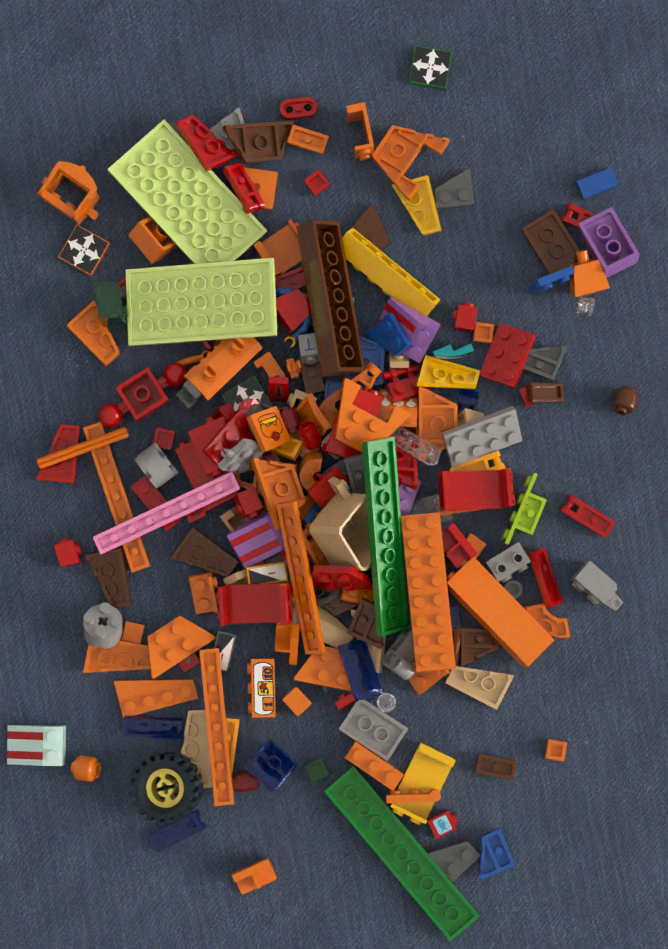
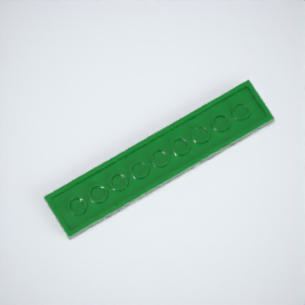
(385, 535)
(402, 853)

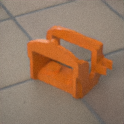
(79, 177)

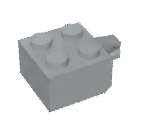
(597, 585)

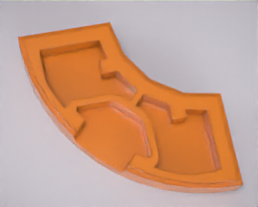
(554, 626)

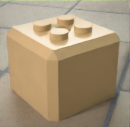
(344, 532)

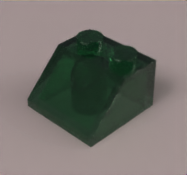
(109, 302)

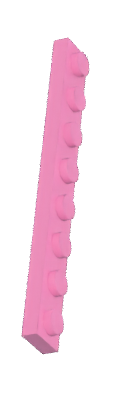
(166, 513)

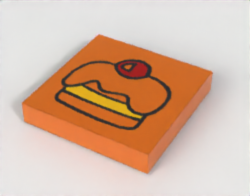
(269, 429)

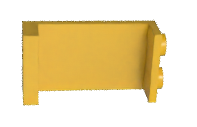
(425, 772)

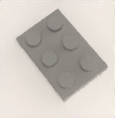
(373, 729)

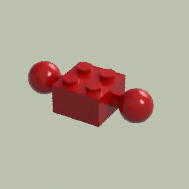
(142, 395)

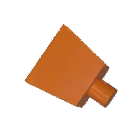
(588, 276)

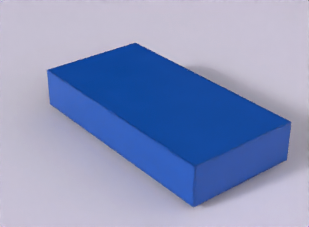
(597, 183)

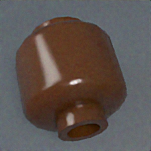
(624, 400)

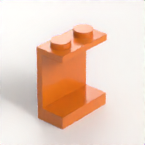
(357, 113)
(282, 247)

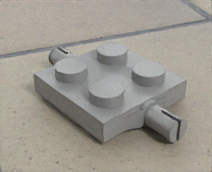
(239, 457)

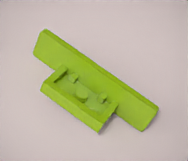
(528, 511)

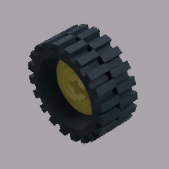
(171, 807)

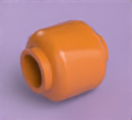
(86, 768)

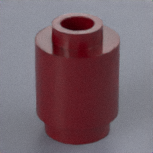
(290, 419)
(245, 782)

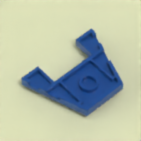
(372, 353)

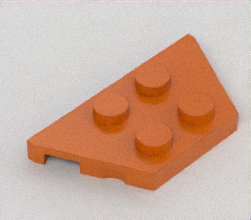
(435, 417)
(278, 485)
(175, 643)
(325, 670)

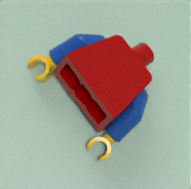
(293, 312)

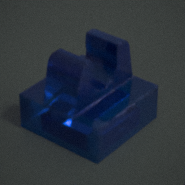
(467, 397)

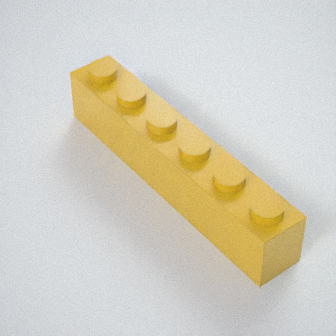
(387, 274)

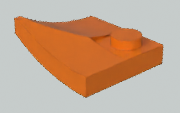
(309, 411)

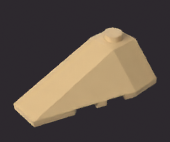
(332, 629)

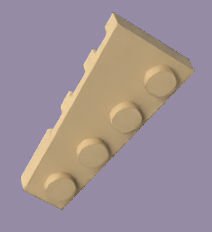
(197, 746)

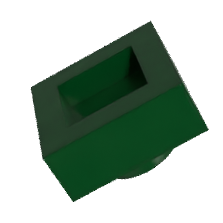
(316, 770)

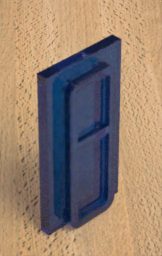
(360, 670)

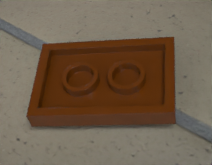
(551, 242)

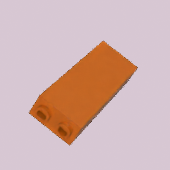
(498, 612)

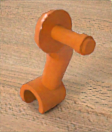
(193, 359)

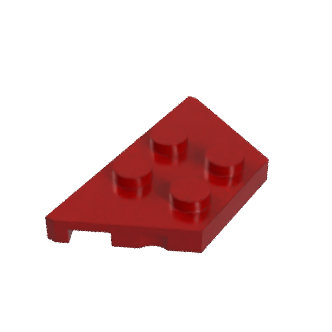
(407, 467)
(339, 578)

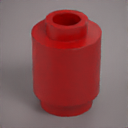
(309, 435)

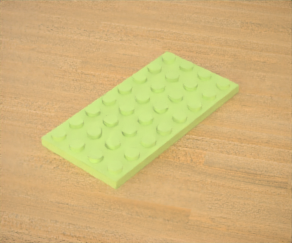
(185, 199)
(201, 302)

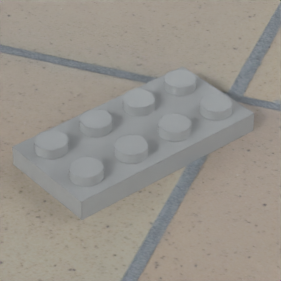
(482, 436)

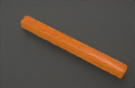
(82, 448)

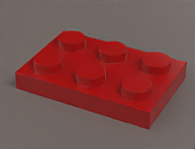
(507, 355)

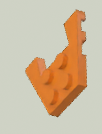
(399, 151)
(357, 425)

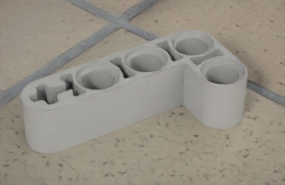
(400, 655)

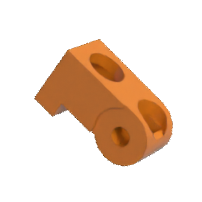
(269, 364)

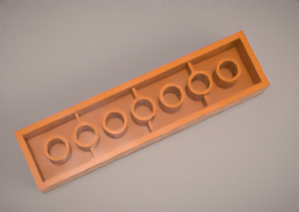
(427, 592)

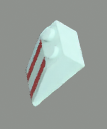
(36, 745)

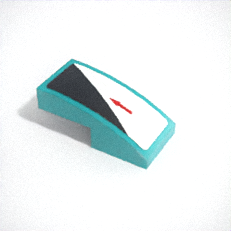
(448, 353)

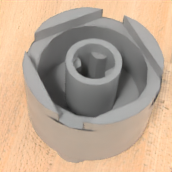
(156, 465)
(102, 626)

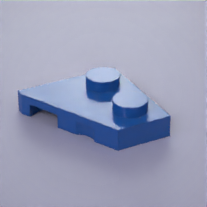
(548, 281)
(390, 335)
(494, 854)

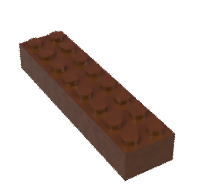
(330, 298)

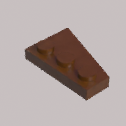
(204, 553)
(112, 575)

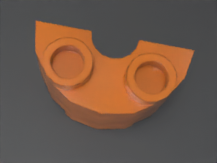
(308, 467)

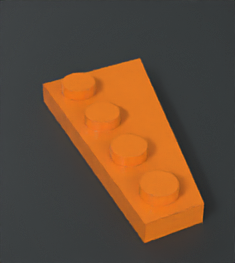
(118, 658)
(149, 695)

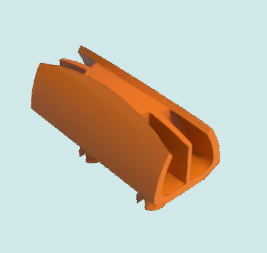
(222, 365)

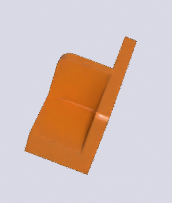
(287, 641)
(254, 876)

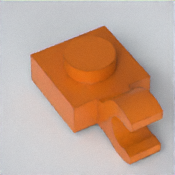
(293, 368)

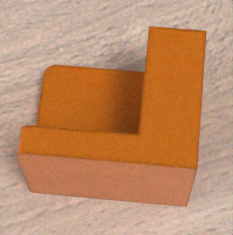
(297, 701)

